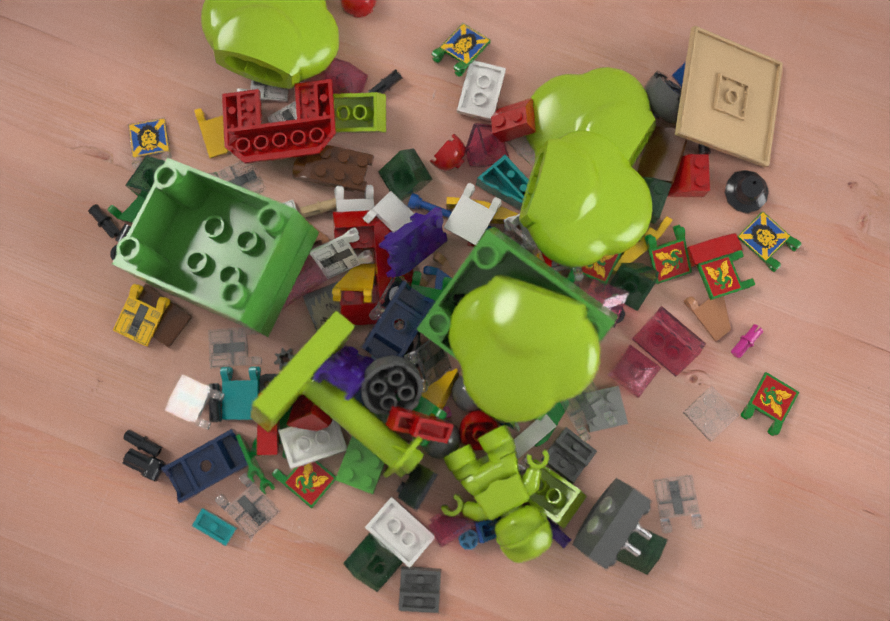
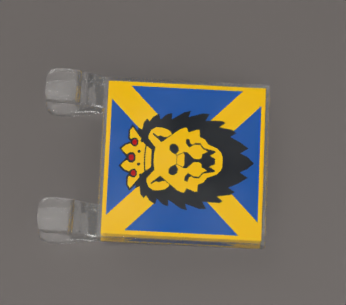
(149, 139)

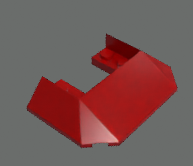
(260, 142)
(370, 236)

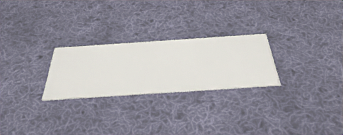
(533, 434)

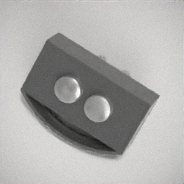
(611, 523)

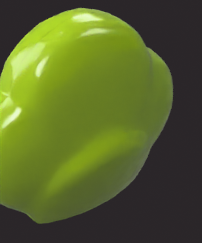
(271, 39)
(596, 101)
(584, 200)
(522, 348)

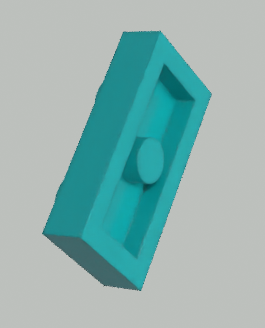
(214, 526)

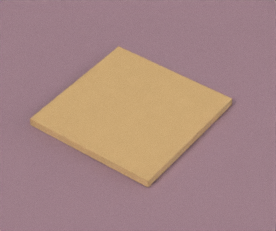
(729, 97)

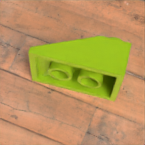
(360, 112)
(556, 497)

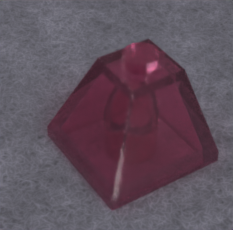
(345, 77)
(483, 147)
(609, 296)
(634, 371)
(447, 528)

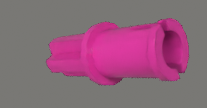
(746, 341)

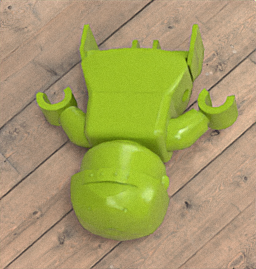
(501, 491)

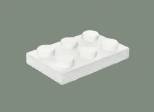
(481, 90)
(308, 446)
(400, 532)

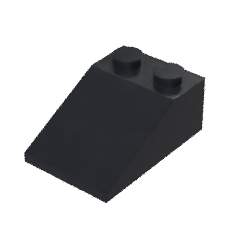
(416, 486)

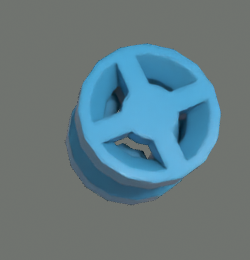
(468, 542)

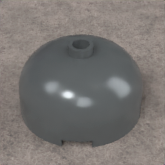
(663, 97)
(387, 378)

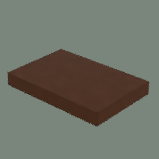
(662, 154)
(172, 320)

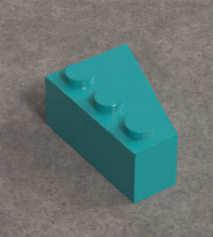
(504, 182)

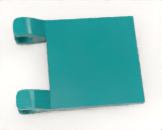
(239, 394)

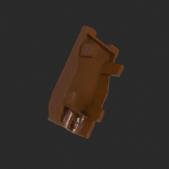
(334, 168)

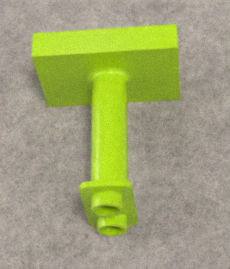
(350, 414)

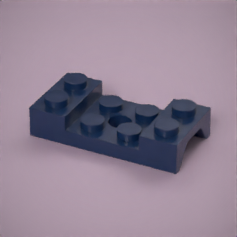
(405, 305)
(188, 475)

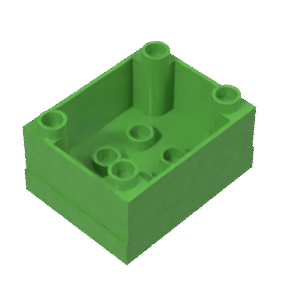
(217, 246)
(497, 256)

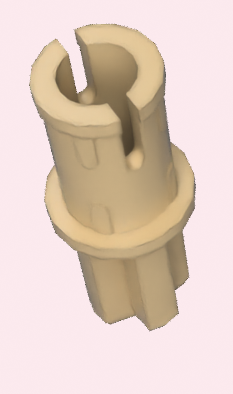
(318, 208)

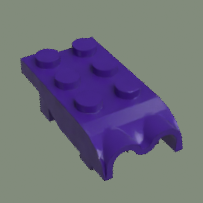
(414, 242)
(344, 370)

